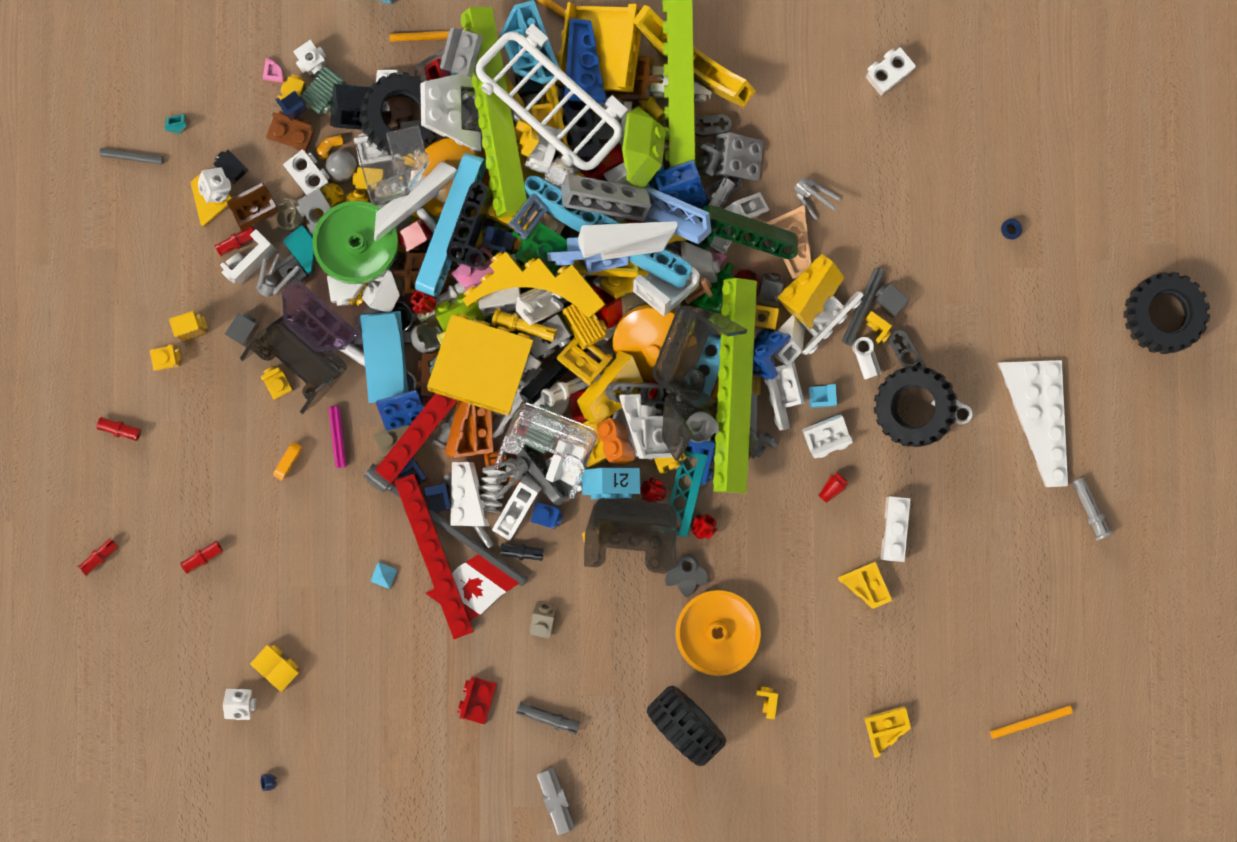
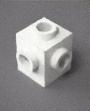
(305, 54)
(214, 185)
(238, 704)

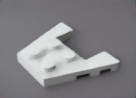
(443, 109)
(644, 430)

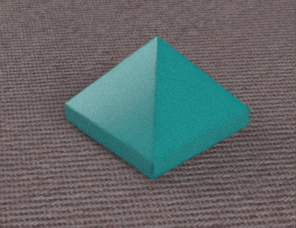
(175, 123)

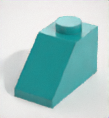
(301, 247)

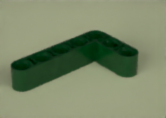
(749, 233)

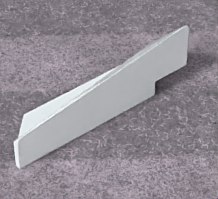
(422, 192)
(625, 239)

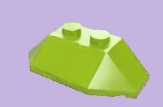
(642, 147)

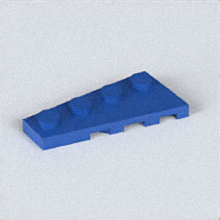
(583, 61)

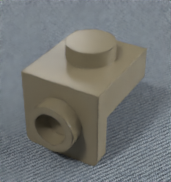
(542, 620)

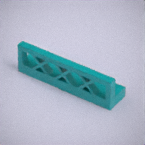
(693, 491)

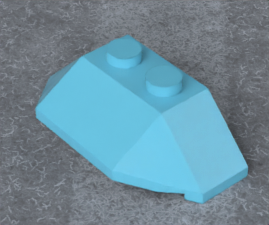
(519, 21)

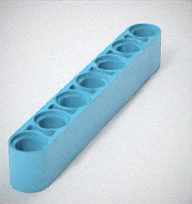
(436, 262)

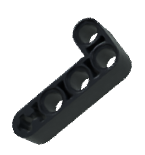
(474, 225)

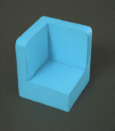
(823, 396)

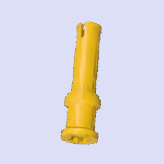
(514, 322)

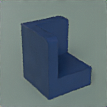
(292, 105)
(498, 240)
(411, 468)
(438, 497)

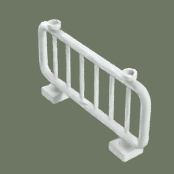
(534, 39)

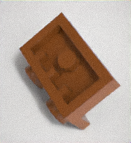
(292, 133)

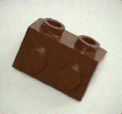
(252, 206)
(424, 366)

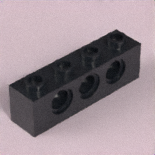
(580, 129)

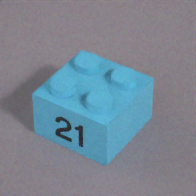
(611, 482)

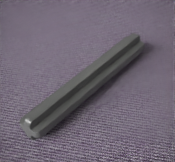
(863, 308)

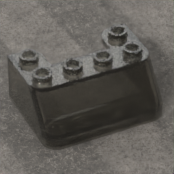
(632, 527)

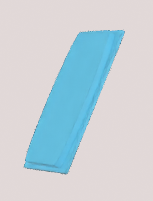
(384, 355)

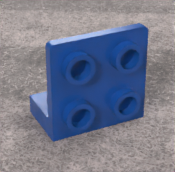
(683, 184)
(765, 345)
(400, 409)
(700, 448)

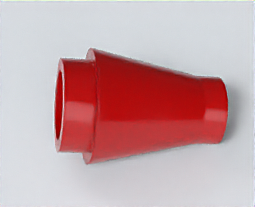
(833, 487)

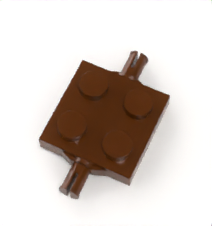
(643, 81)
(411, 269)

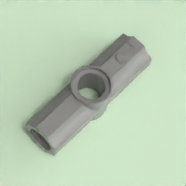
(555, 801)

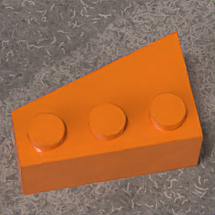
(470, 431)

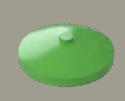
(347, 247)

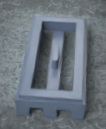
(519, 227)

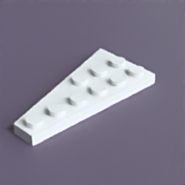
(1039, 403)

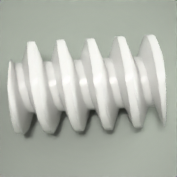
(491, 490)

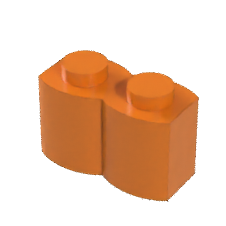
(615, 441)

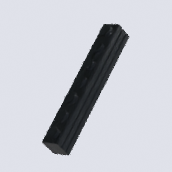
(545, 379)

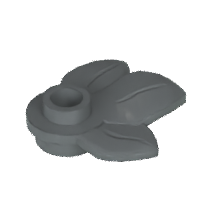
(686, 578)

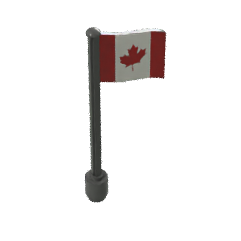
(478, 579)

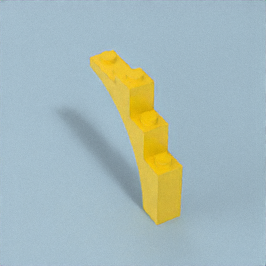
(714, 76)
(508, 275)

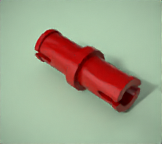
(234, 241)
(118, 429)
(98, 556)
(201, 557)

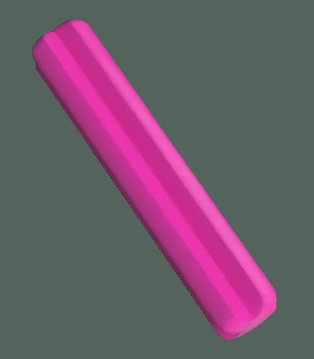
(337, 437)

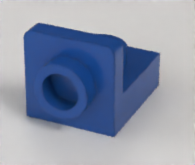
(546, 515)

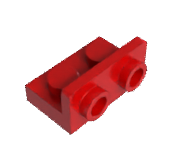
(477, 700)

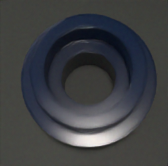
(1017, 226)

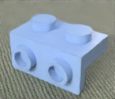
(567, 257)

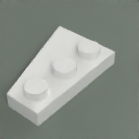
(465, 497)

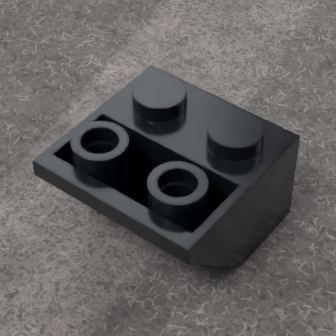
(346, 106)

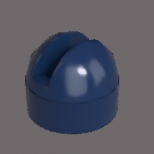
(267, 782)

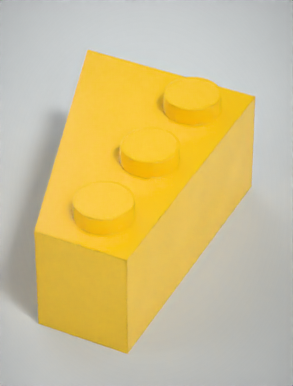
(811, 289)
(594, 402)

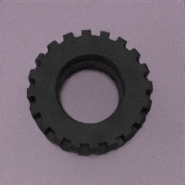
(377, 95)
(1194, 313)
(888, 397)
(686, 726)

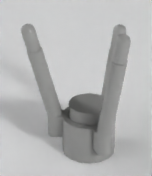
(807, 188)
(268, 285)
(514, 468)

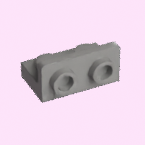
(461, 51)

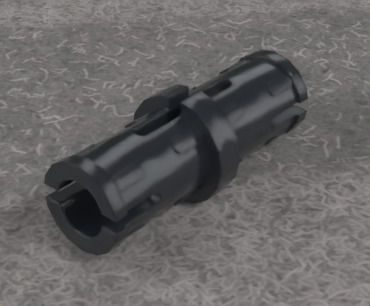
(522, 552)

